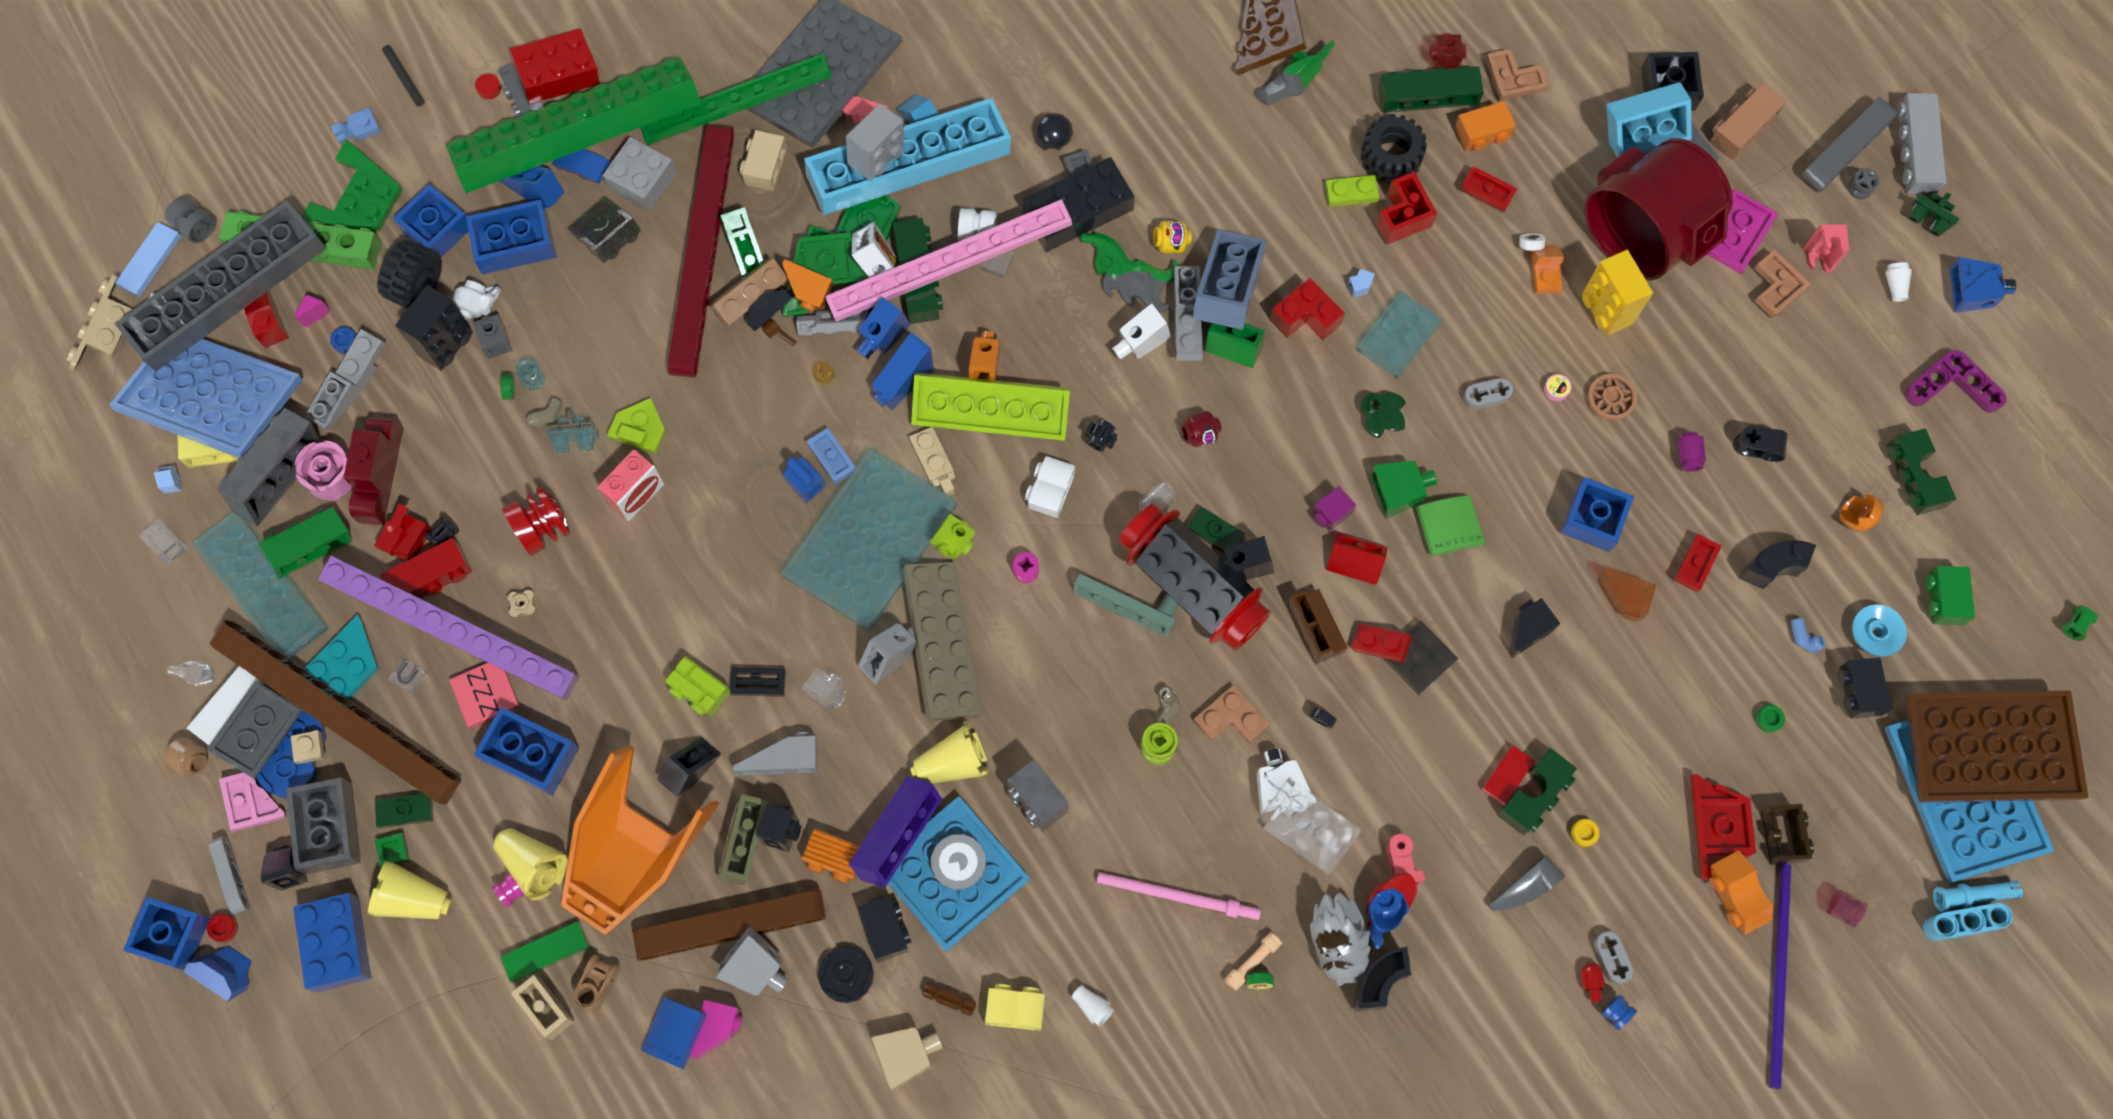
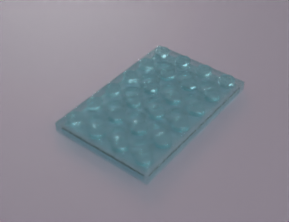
(866, 539)

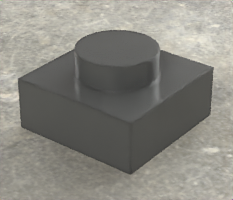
(1077, 162)

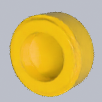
(1584, 833)

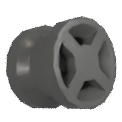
(1865, 177)

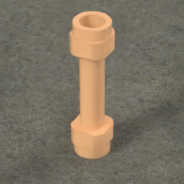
(1235, 978)

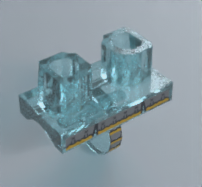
(572, 429)

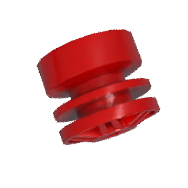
(536, 521)

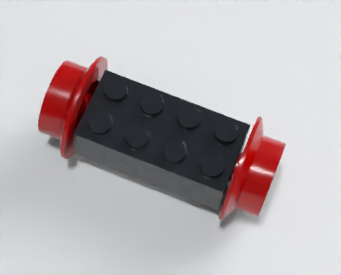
(1194, 576)

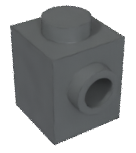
(492, 336)

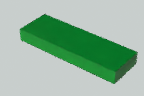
(544, 952)

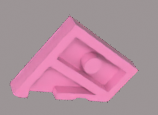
(247, 803)

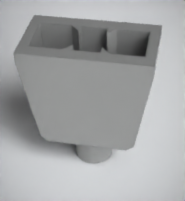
(892, 644)
(752, 965)

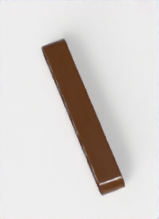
(728, 925)

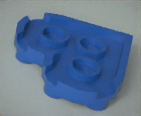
(281, 770)

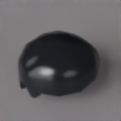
(1053, 131)

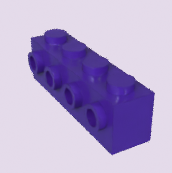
(895, 831)

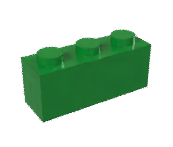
(305, 542)

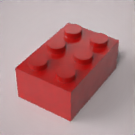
(554, 66)

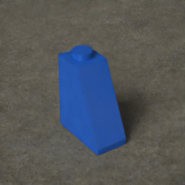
(898, 375)

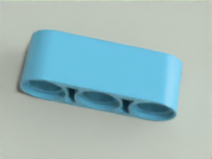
(1980, 922)

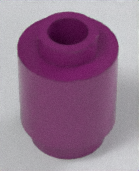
(1691, 451)

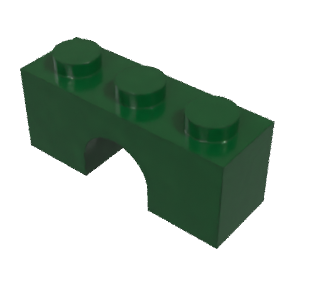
(1923, 492)
(1525, 812)

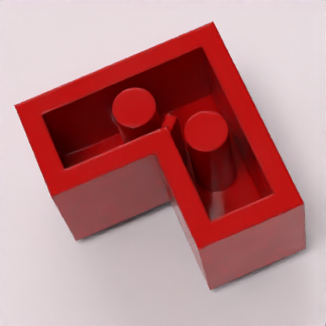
(1410, 210)
(1309, 306)

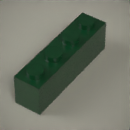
(1430, 89)
(911, 243)

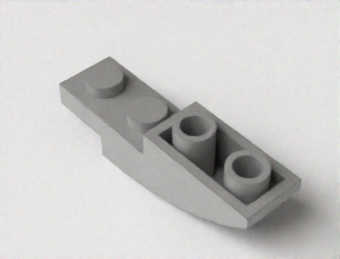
(1187, 330)
(347, 382)

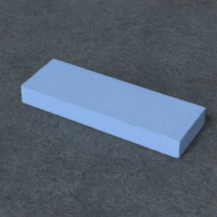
(148, 259)

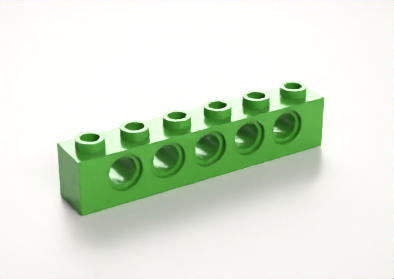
(360, 255)

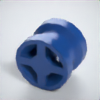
(1618, 1012)

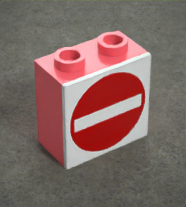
(630, 485)

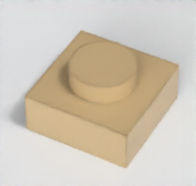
(307, 747)

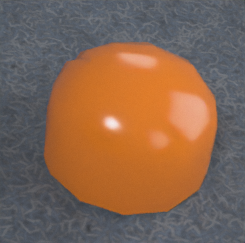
(1861, 513)

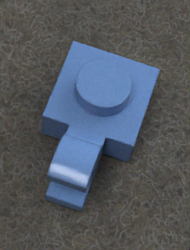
(359, 125)

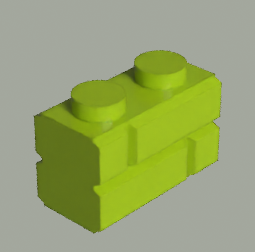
(697, 687)

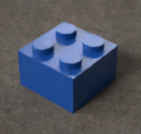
(432, 221)
(1597, 514)
(166, 934)

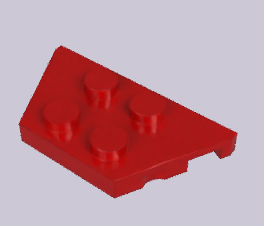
(1721, 823)

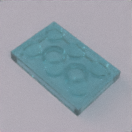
(1399, 334)

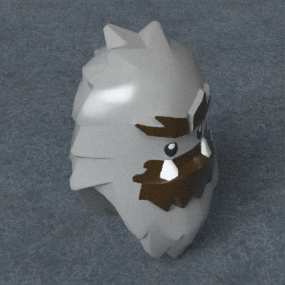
(1340, 939)

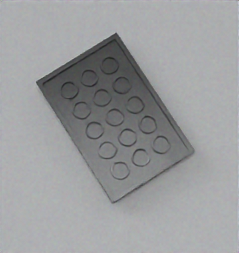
(854, 53)

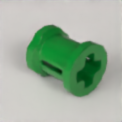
(2079, 623)

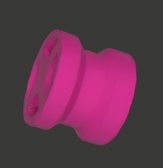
(1026, 573)
(507, 890)

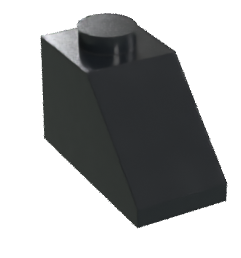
(1532, 625)
(688, 766)
(279, 869)

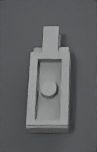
(825, 323)

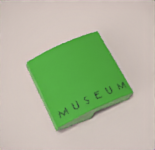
(1450, 525)

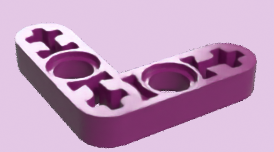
(1952, 373)

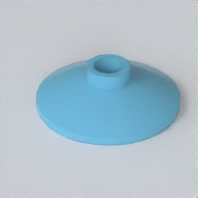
(1888, 624)

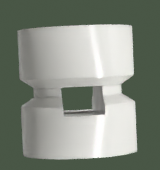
(974, 223)

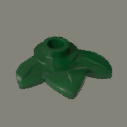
(1386, 415)

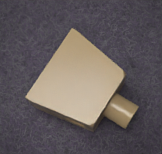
(905, 1054)

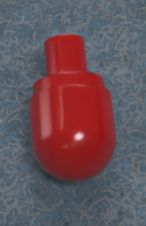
(1592, 981)

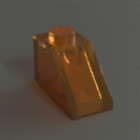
(1627, 594)

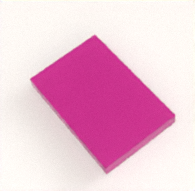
(1745, 231)

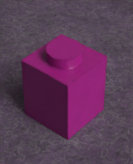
(1333, 509)

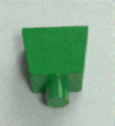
(1400, 485)

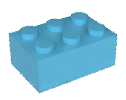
(1649, 119)

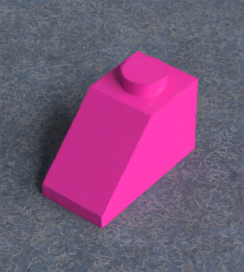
(717, 1029)

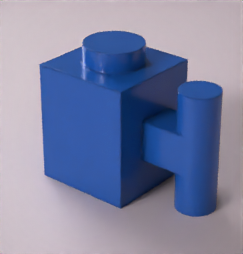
(803, 479)

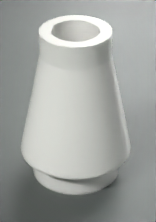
(1899, 279)
(1092, 1005)

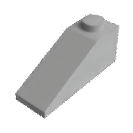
(785, 757)

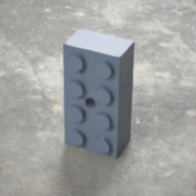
(1229, 279)

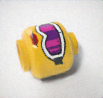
(1172, 237)

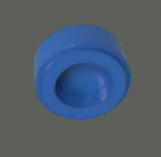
(342, 339)

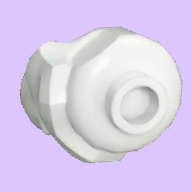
(474, 299)

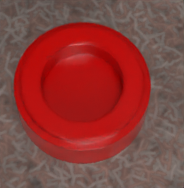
(488, 86)
(222, 928)

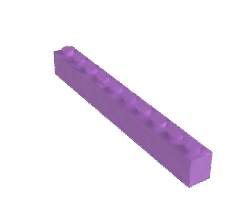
(448, 628)

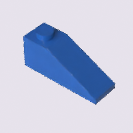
(536, 185)

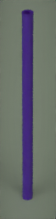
(1780, 977)

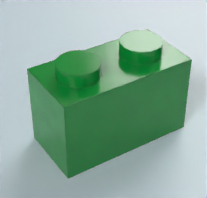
(1236, 344)
(1950, 595)

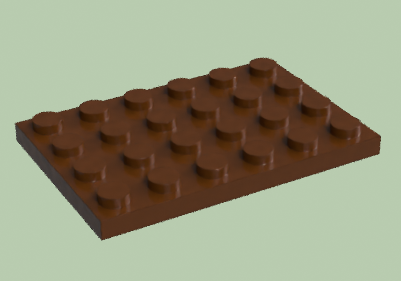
(1995, 746)

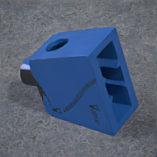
(1978, 285)
(882, 328)

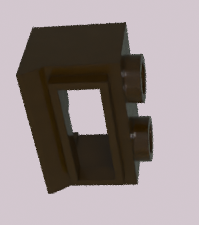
(1798, 826)

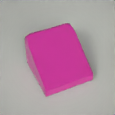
(310, 311)

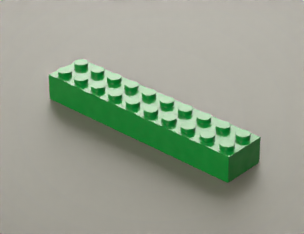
(573, 124)

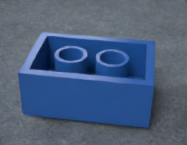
(511, 237)
(526, 751)
(332, 942)

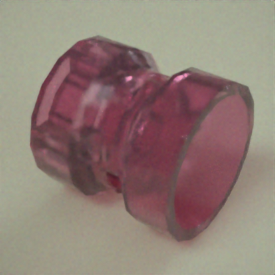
(1848, 909)

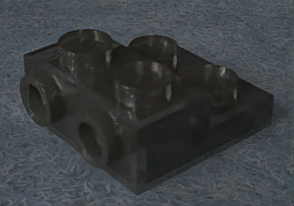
(605, 230)

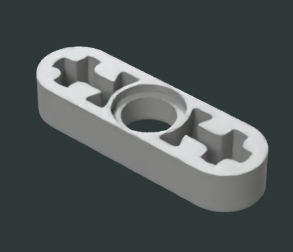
(229, 875)

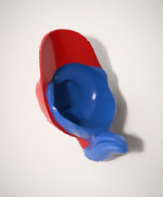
(1388, 905)

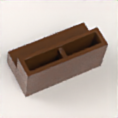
(1316, 625)

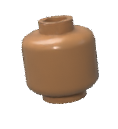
(185, 757)

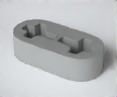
(1486, 388)
(1619, 955)

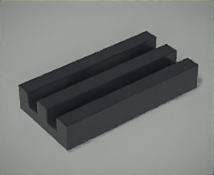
(758, 682)

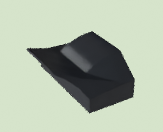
(767, 307)

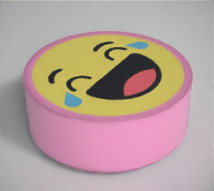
(1557, 387)

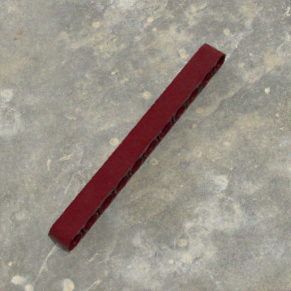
(701, 251)

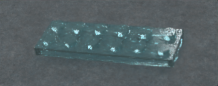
(269, 603)

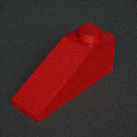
(266, 321)

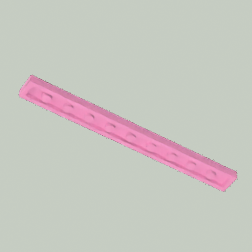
(949, 260)

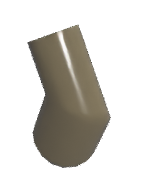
(545, 417)
(1169, 704)

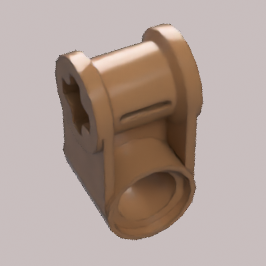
(596, 982)

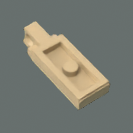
(933, 459)

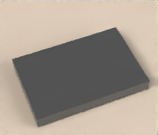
(255, 730)

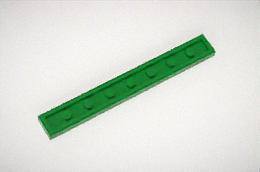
(740, 98)

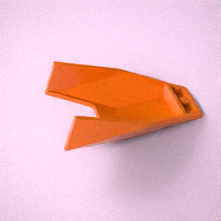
(619, 852)

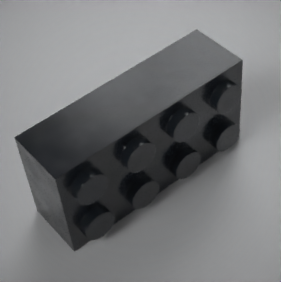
(1090, 198)

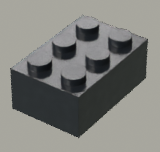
(434, 328)

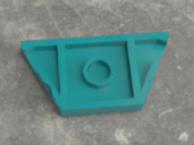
(346, 661)

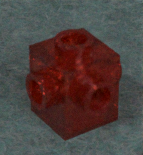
(1447, 51)

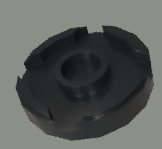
(846, 975)

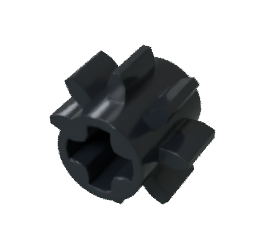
(1101, 435)

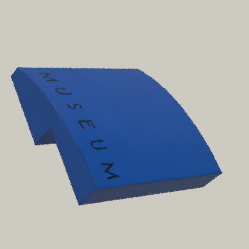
(673, 1033)

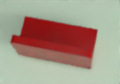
(1357, 558)

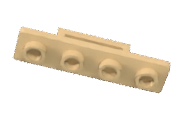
(101, 332)

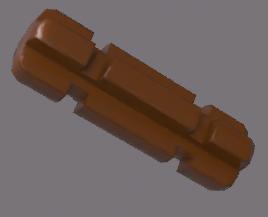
(949, 999)

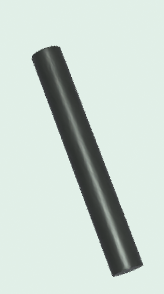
(403, 75)

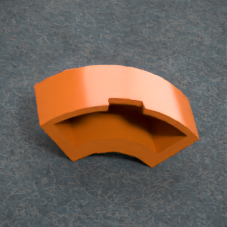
(1741, 893)

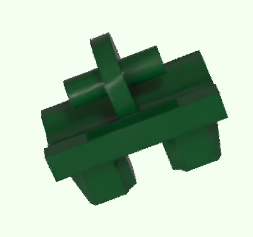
(1943, 219)

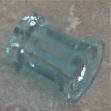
(532, 382)

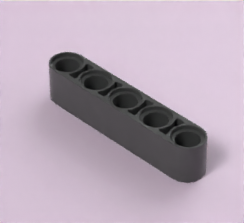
(1849, 144)

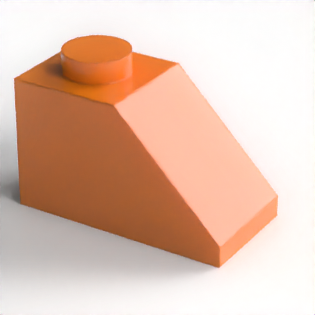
(808, 286)

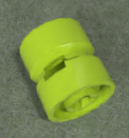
(1159, 743)

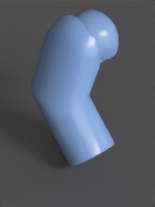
(1805, 640)

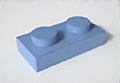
(831, 456)

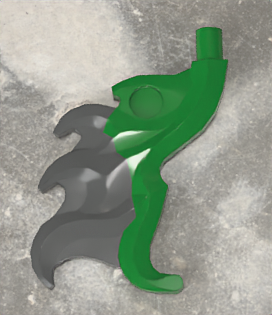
(1128, 277)

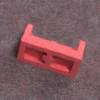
(1828, 244)

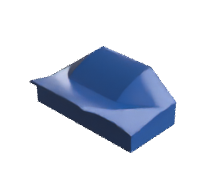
(221, 972)

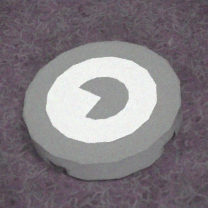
(958, 862)

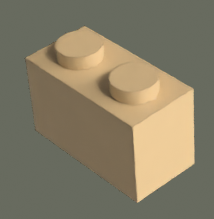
(763, 160)
(542, 1007)

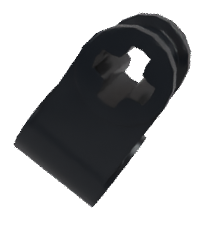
(1762, 443)

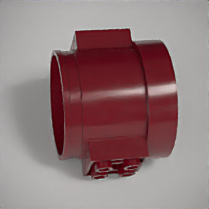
(1660, 206)

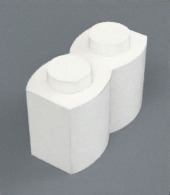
(1051, 486)

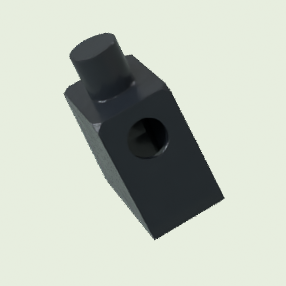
(1254, 556)

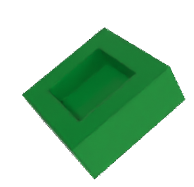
(392, 849)

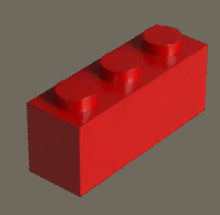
(430, 570)

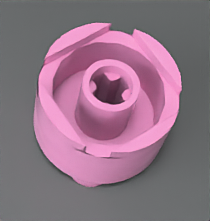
(322, 469)

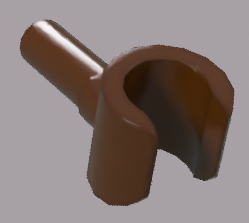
(772, 328)

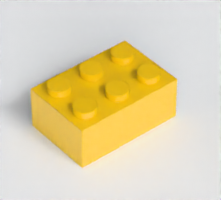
(1616, 293)

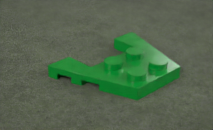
(366, 198)
(881, 211)
(829, 257)

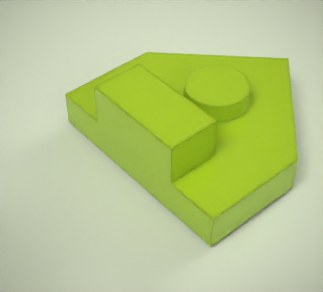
(638, 427)

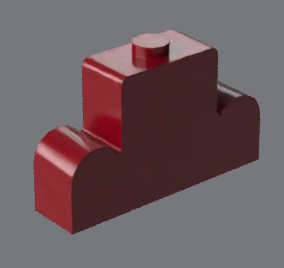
(372, 468)

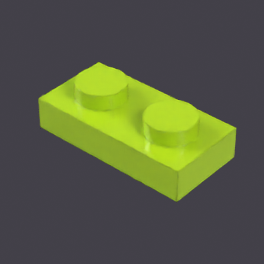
(1352, 191)

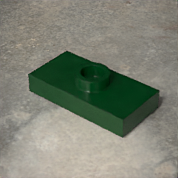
(1215, 530)
(403, 810)

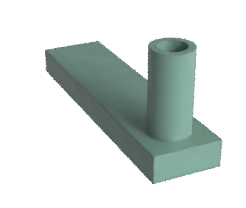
(1129, 608)

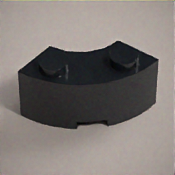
(1779, 559)
(1379, 978)

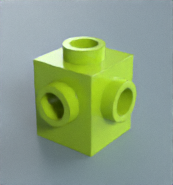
(953, 537)

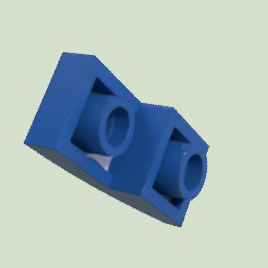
(584, 164)

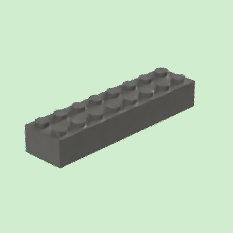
(220, 286)

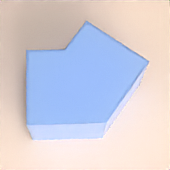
(1360, 284)
(168, 479)

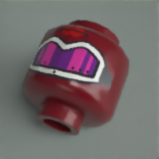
(1200, 429)

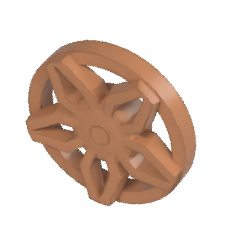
(1612, 397)

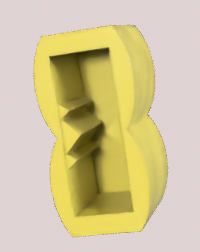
(1015, 1008)

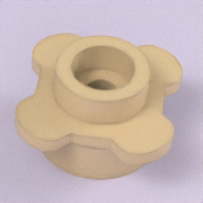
(524, 610)

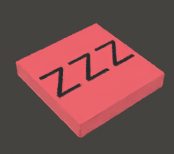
(483, 693)

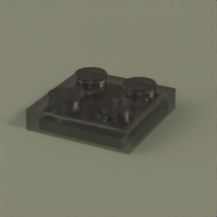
(1425, 659)

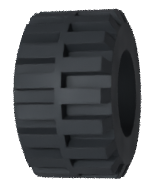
(1395, 131)
(408, 272)

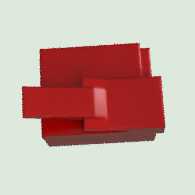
(402, 535)

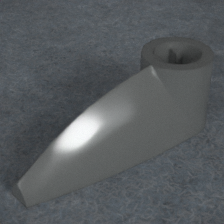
(1530, 885)

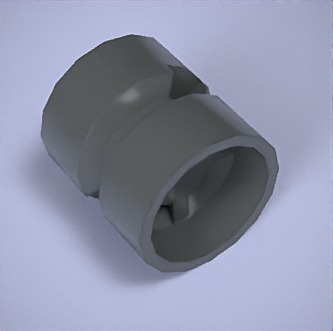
(190, 219)

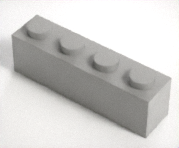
(1921, 144)

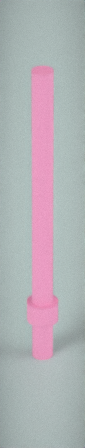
(1231, 908)

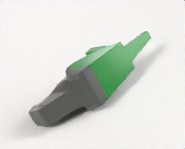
(1294, 77)

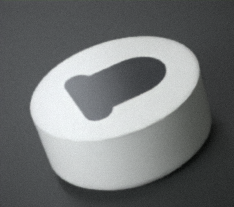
(1532, 241)

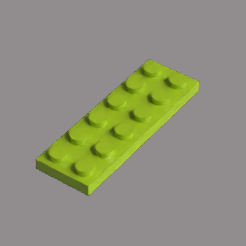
(990, 406)

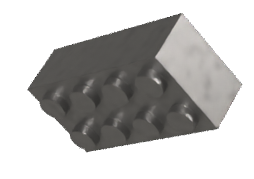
(267, 467)

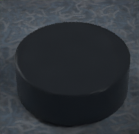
(1322, 717)

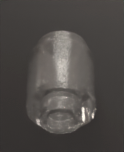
(1160, 494)

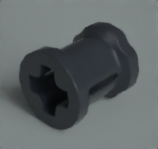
(441, 532)

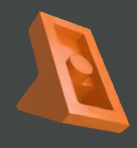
(1547, 269)

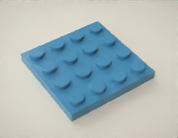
(948, 912)

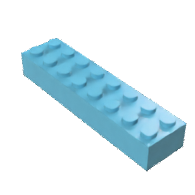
(930, 151)

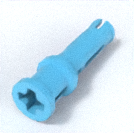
(1966, 896)

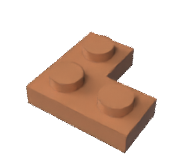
(1513, 82)
(1785, 284)
(1233, 710)

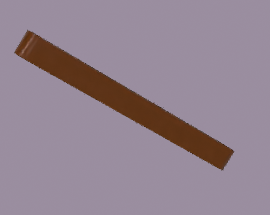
(335, 712)

